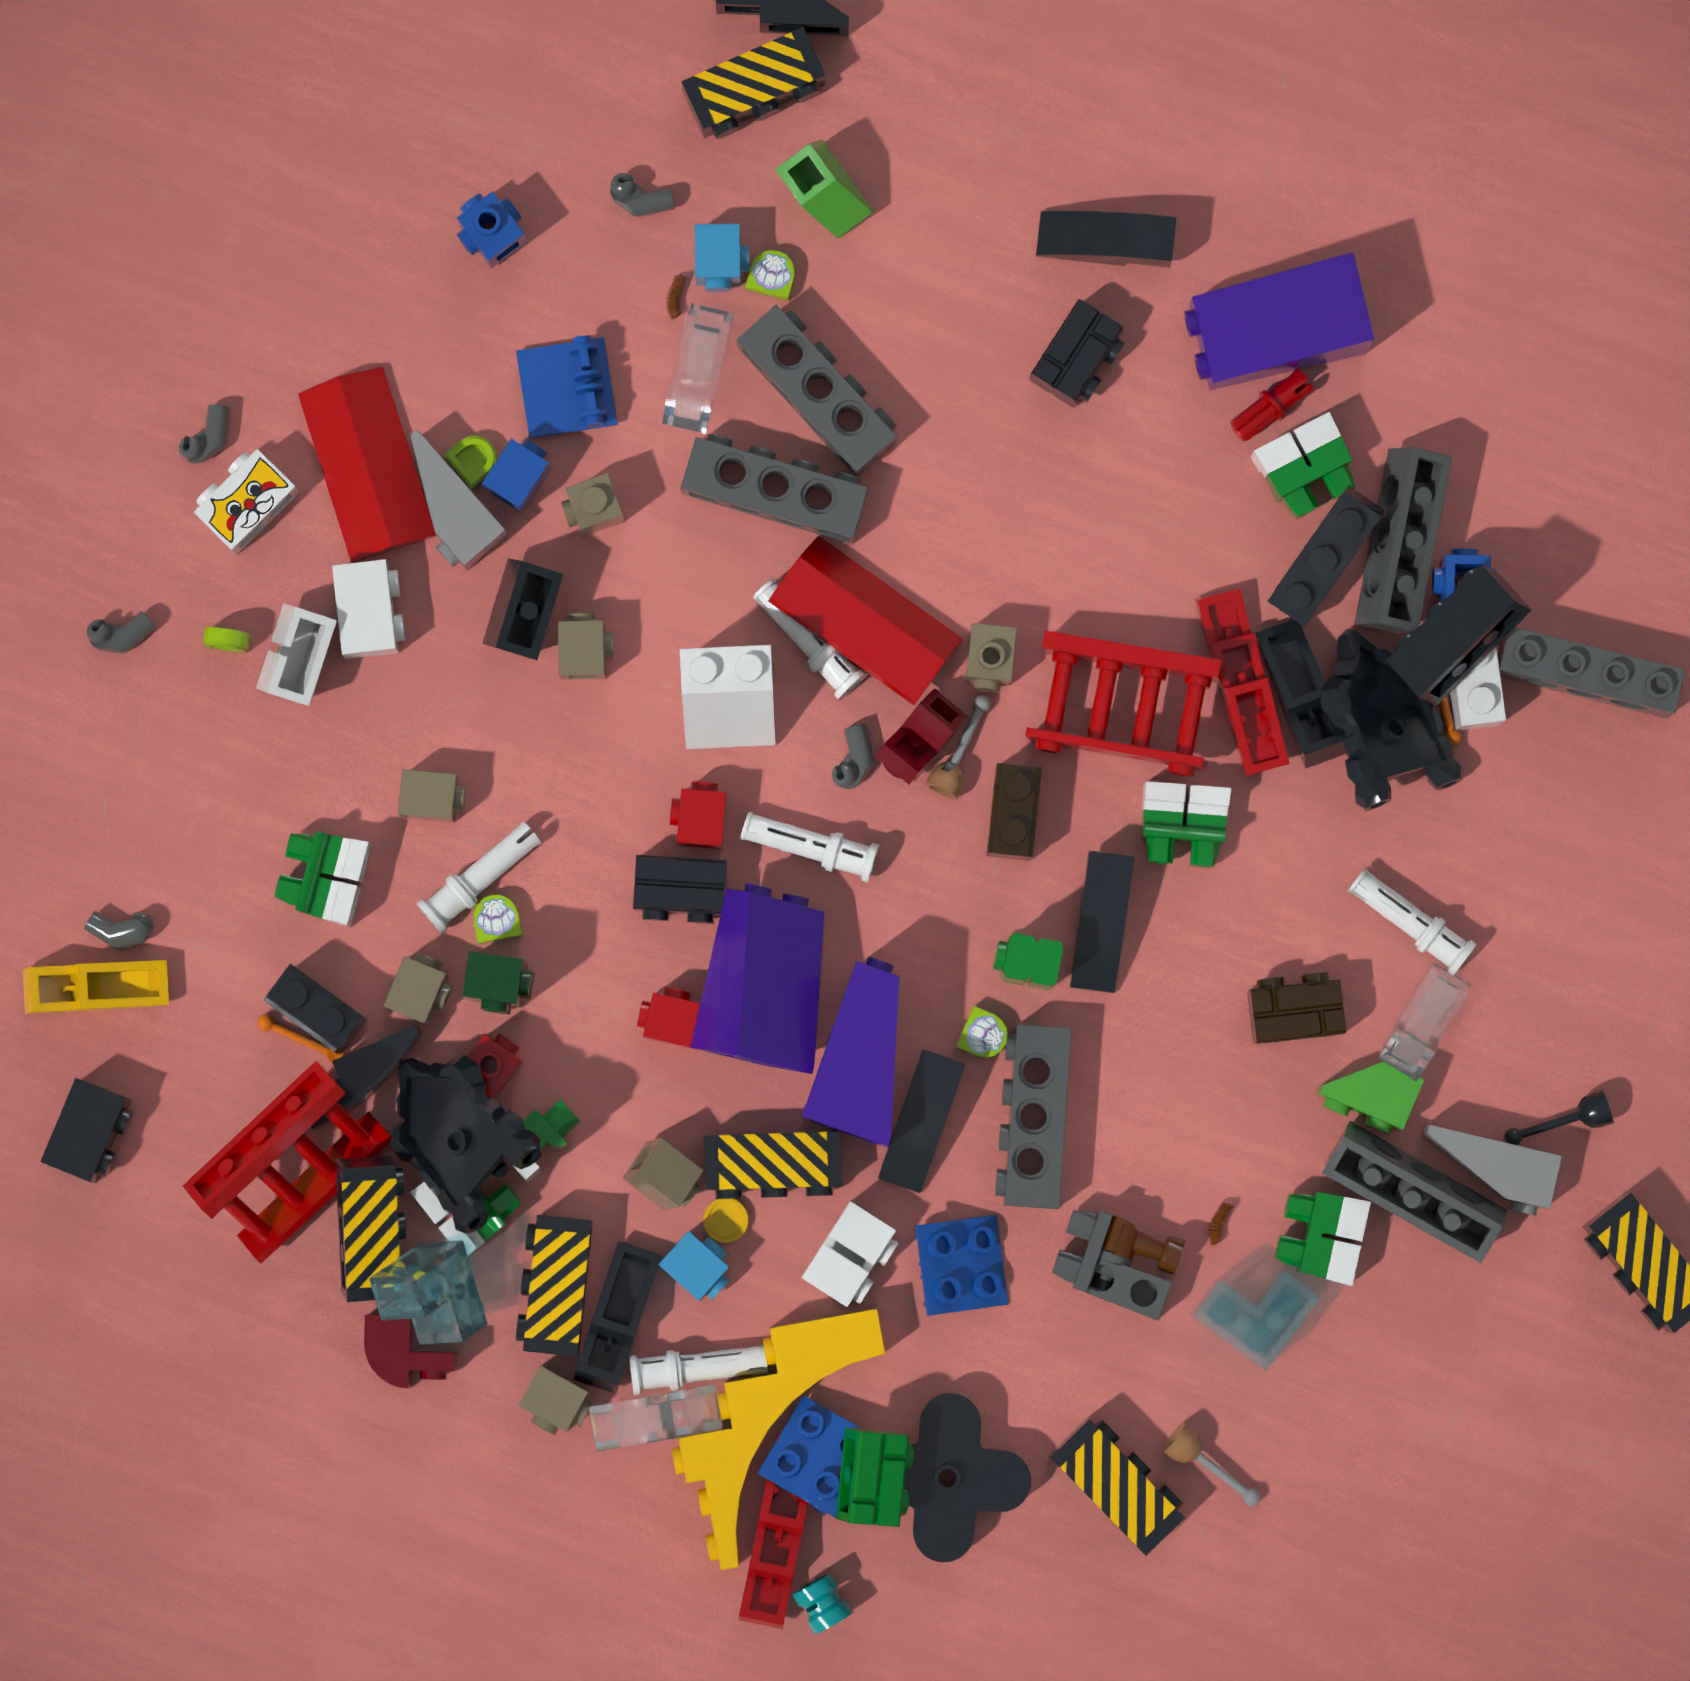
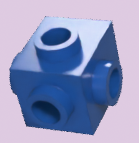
(492, 243)
(1456, 565)

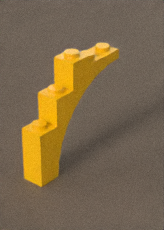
(722, 1457)

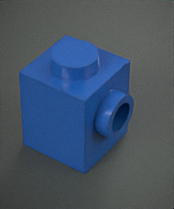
(517, 474)

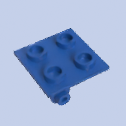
(567, 387)
(961, 1265)
(809, 1456)

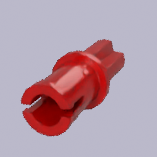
(1271, 405)

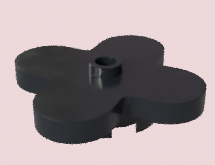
(984, 1478)

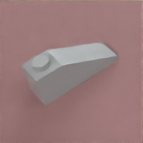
(457, 515)
(1507, 1170)

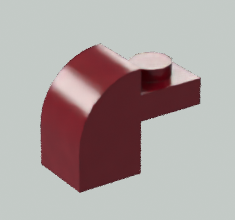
(921, 737)
(391, 1353)

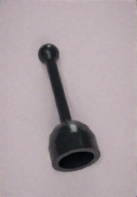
(1592, 1111)

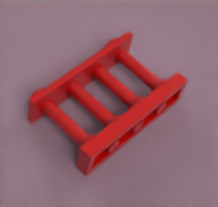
(1110, 660)
(264, 1140)

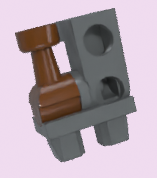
(1107, 1262)

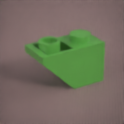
(824, 188)
(1375, 1092)

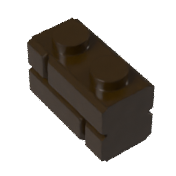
(1014, 811)
(1297, 1009)

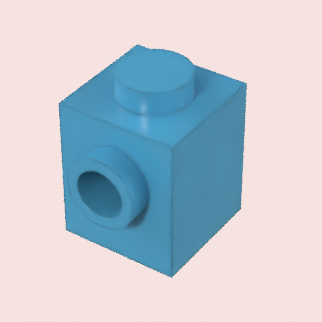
(719, 256)
(697, 1266)

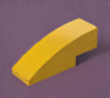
(95, 986)

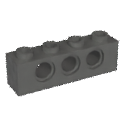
(854, 449)
(836, 521)
(1403, 540)
(1590, 672)
(1053, 1048)
(1415, 1192)

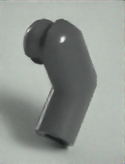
(636, 199)
(210, 440)
(118, 637)
(858, 760)
(123, 933)

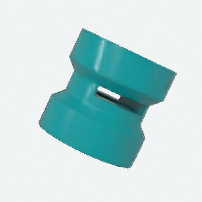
(822, 1603)

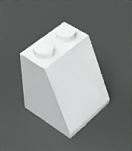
(727, 697)

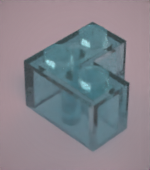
(433, 1289)
(1260, 1328)

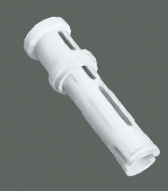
(822, 657)
(832, 851)
(462, 890)
(1429, 933)
(675, 1369)

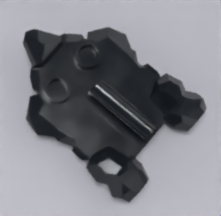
(1383, 724)
(457, 1135)

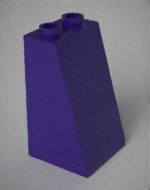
(1280, 323)
(763, 981)
(858, 1064)

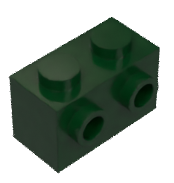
(497, 982)

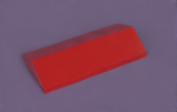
(366, 463)
(865, 619)

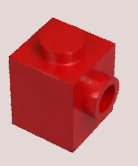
(699, 815)
(669, 1017)
(496, 1062)

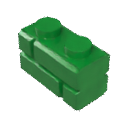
(1028, 961)
(874, 1477)

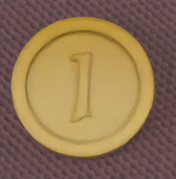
(725, 1220)

